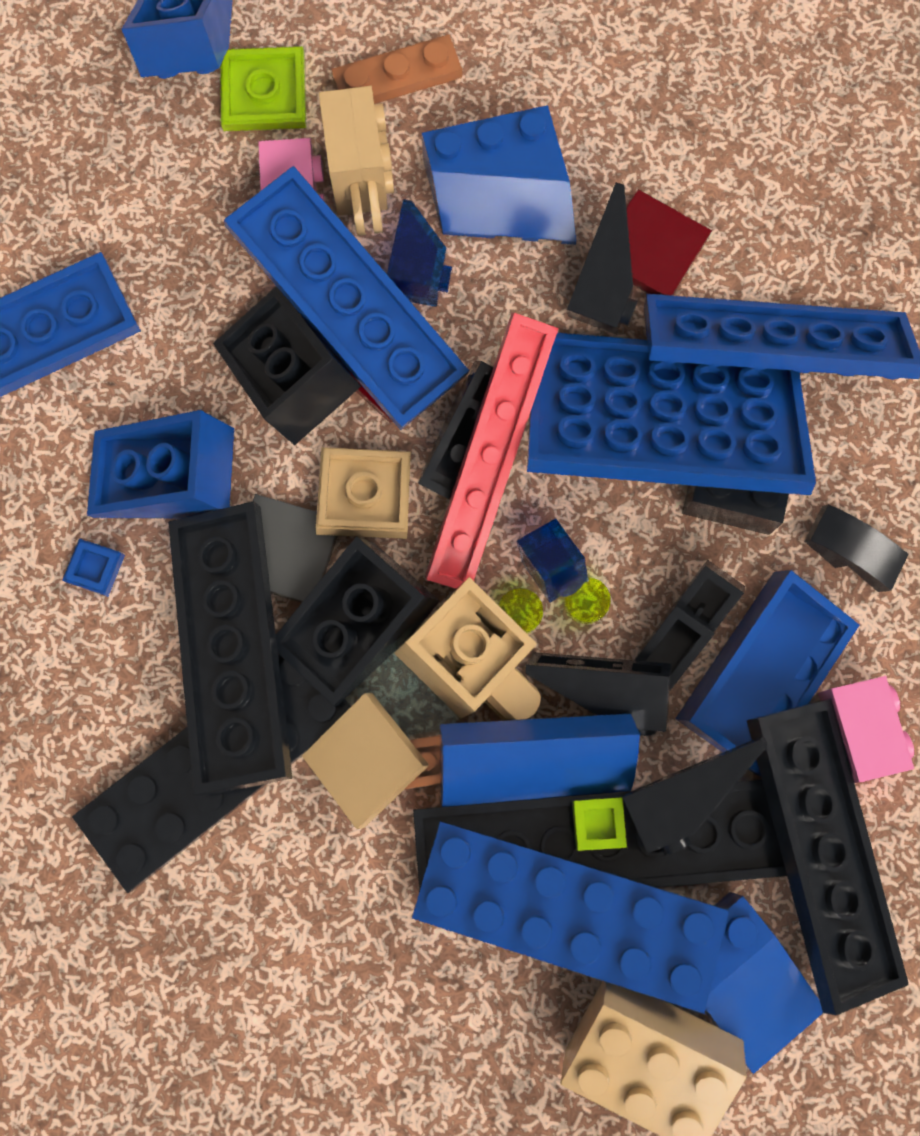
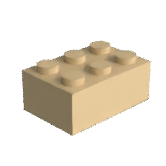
(653, 1063)

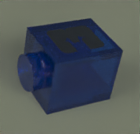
(553, 561)

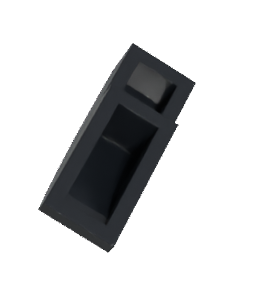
(692, 620)

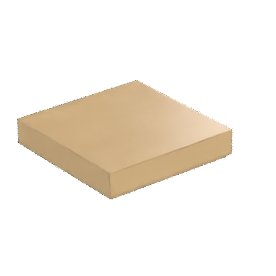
(363, 493)
(365, 760)

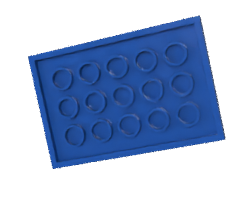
(645, 420)

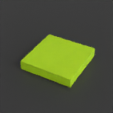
(263, 89)

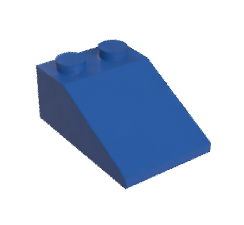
(178, 36)
(162, 468)
(758, 987)

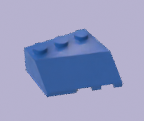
(501, 178)

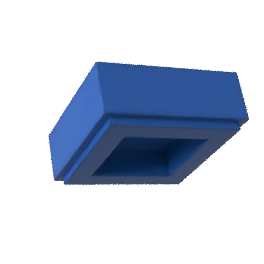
(93, 567)

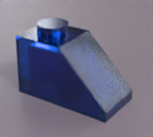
(418, 258)

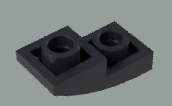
(853, 543)

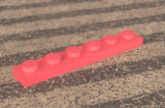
(491, 450)

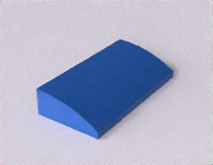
(768, 662)
(537, 758)

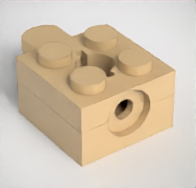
(357, 153)
(471, 656)

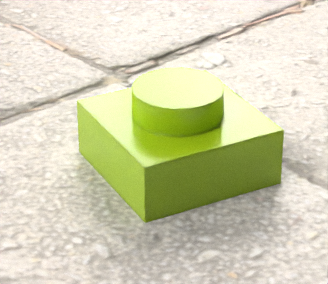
(599, 824)

